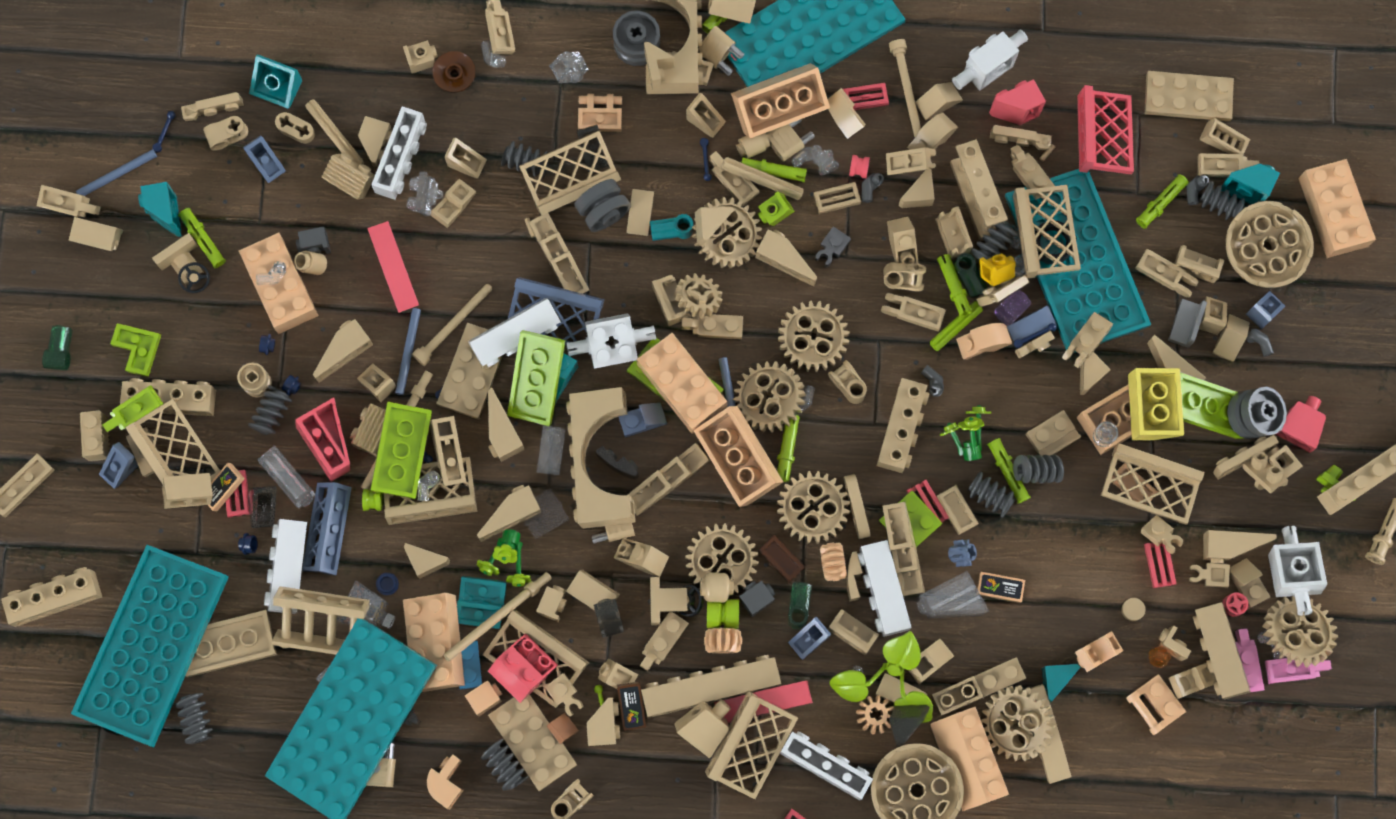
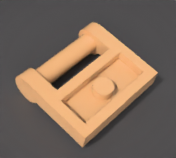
(1161, 700)

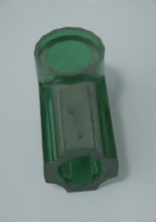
(970, 277)
(58, 354)
(799, 603)

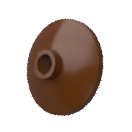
(450, 63)

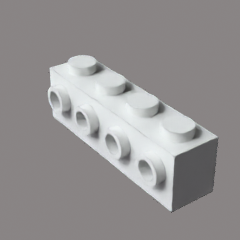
(398, 153)
(505, 336)
(286, 558)
(884, 588)
(826, 766)

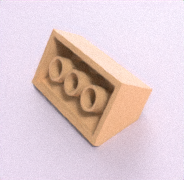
(967, 744)

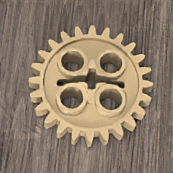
(738, 249)
(810, 355)
(787, 403)
(825, 523)
(704, 549)
(1304, 649)
(1027, 706)

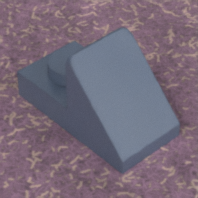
(264, 159)
(642, 419)
(118, 465)

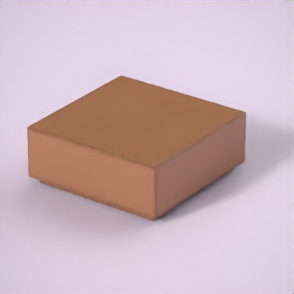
(562, 728)

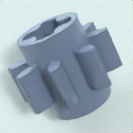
(962, 553)

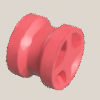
(859, 166)
(1239, 602)

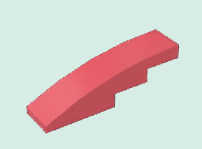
(393, 266)
(784, 697)

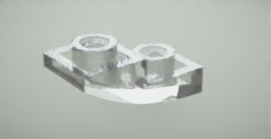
(550, 450)

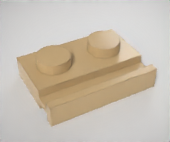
(997, 293)
(1053, 434)

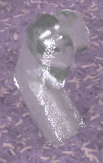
(426, 483)

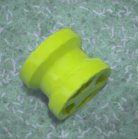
(372, 500)

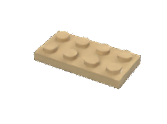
(1189, 96)
(467, 379)
(233, 643)
(532, 742)

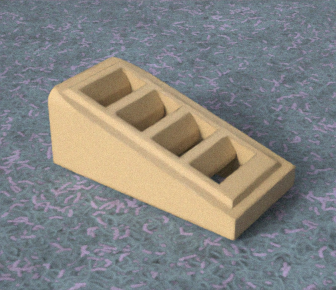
(1213, 140)

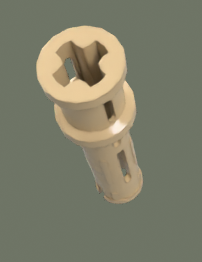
(1382, 540)

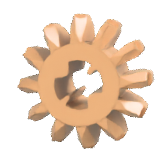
(833, 561)
(723, 640)
(877, 706)

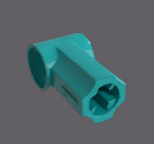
(669, 228)

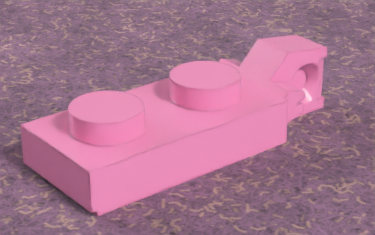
(1250, 660)
(1279, 671)

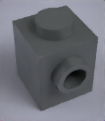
(757, 597)

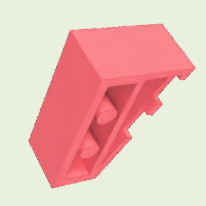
(325, 438)

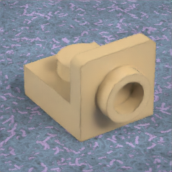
(1174, 647)
(615, 674)

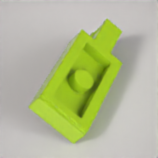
(133, 409)

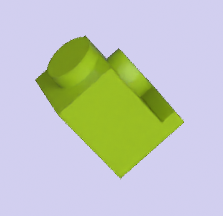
(782, 209)

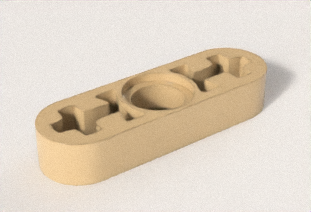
(856, 506)

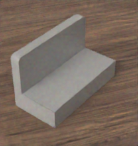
(1187, 323)

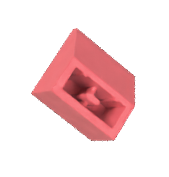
(1018, 104)
(522, 668)

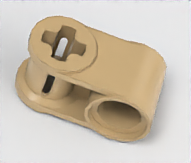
(223, 132)
(906, 276)
(845, 379)
(572, 799)

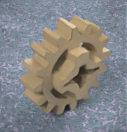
(698, 295)

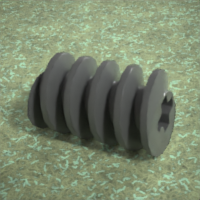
(518, 156)
(1222, 201)
(994, 242)
(270, 411)
(1038, 468)
(991, 494)
(193, 718)
(503, 766)

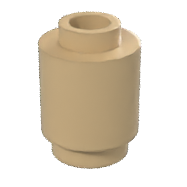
(752, 146)
(310, 262)

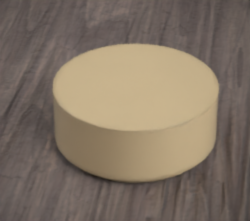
(1133, 609)

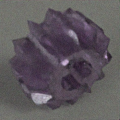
(1012, 307)

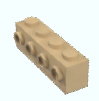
(190, 398)
(902, 425)
(51, 597)
(1222, 651)

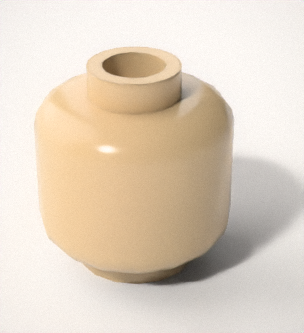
(716, 587)

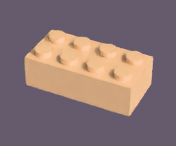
(780, 100)
(1337, 208)
(287, 301)
(681, 382)
(1111, 409)
(738, 456)
(431, 632)

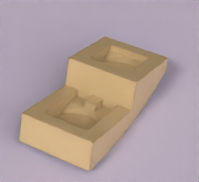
(843, 113)
(454, 203)
(640, 212)
(853, 570)
(1192, 680)
(890, 688)

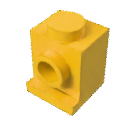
(997, 269)

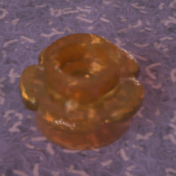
(1159, 657)

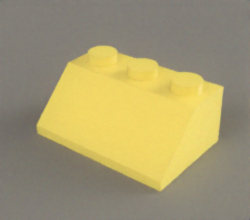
(1155, 403)

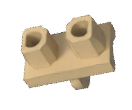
(1264, 473)

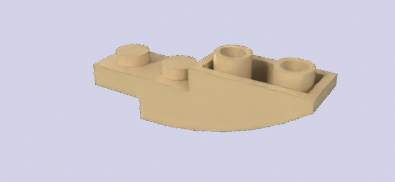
(979, 686)

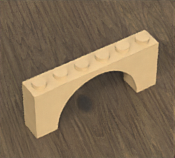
(685, 75)
(588, 413)

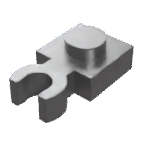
(833, 244)

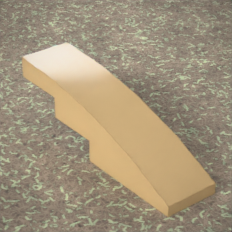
(558, 254)
(668, 478)
(903, 548)
(1054, 756)

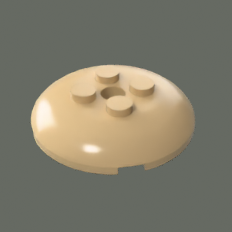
(1284, 230)
(922, 766)

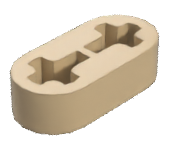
(297, 123)

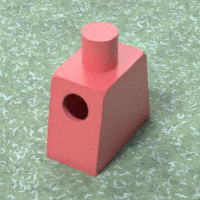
(1304, 424)

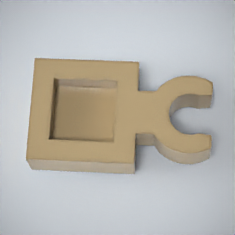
(1039, 343)
(1161, 532)
(1214, 575)
(562, 691)

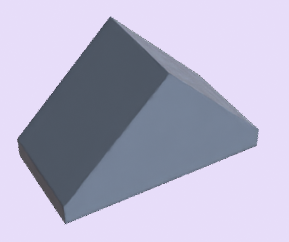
(1265, 310)
(809, 638)

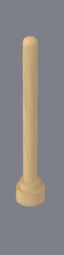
(898, 48)
(424, 353)

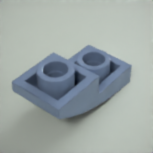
(1031, 323)

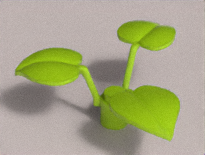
(900, 654)

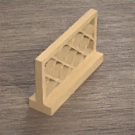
(574, 191)
(1027, 235)
(153, 456)
(1156, 465)
(434, 508)
(546, 641)
(732, 739)

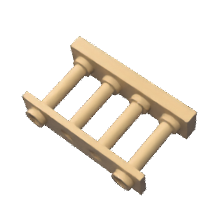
(977, 188)
(315, 602)

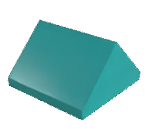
(274, 81)

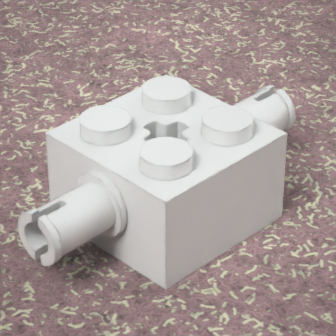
(990, 60)
(599, 332)
(1297, 570)

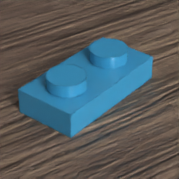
(471, 666)

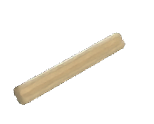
(332, 131)
(762, 178)

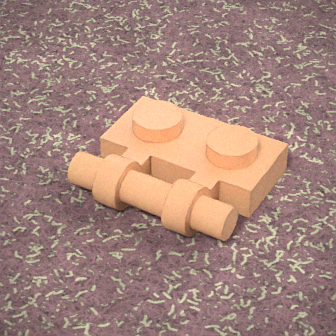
(607, 119)

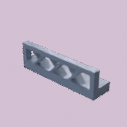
(329, 528)

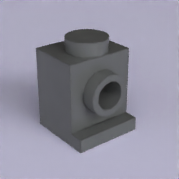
(313, 240)

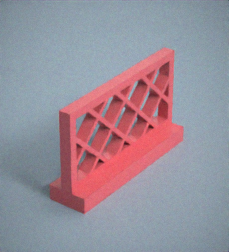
(1088, 126)

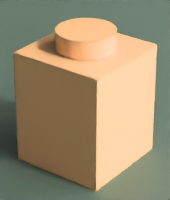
(484, 697)

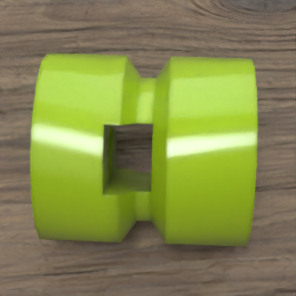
(723, 614)

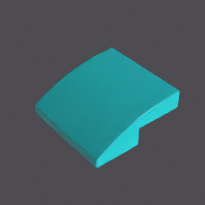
(480, 600)

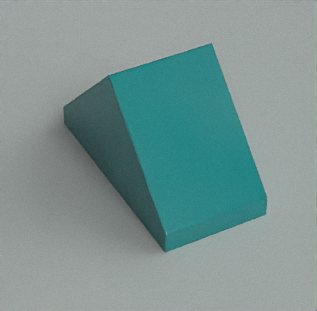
(1056, 678)

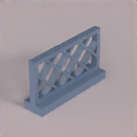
(559, 295)

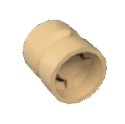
(254, 379)

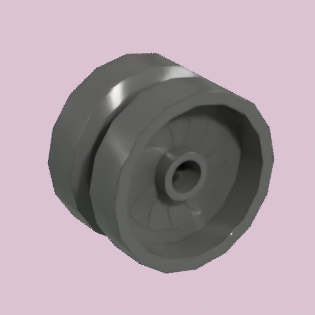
(630, 35)
(602, 205)
(1257, 412)

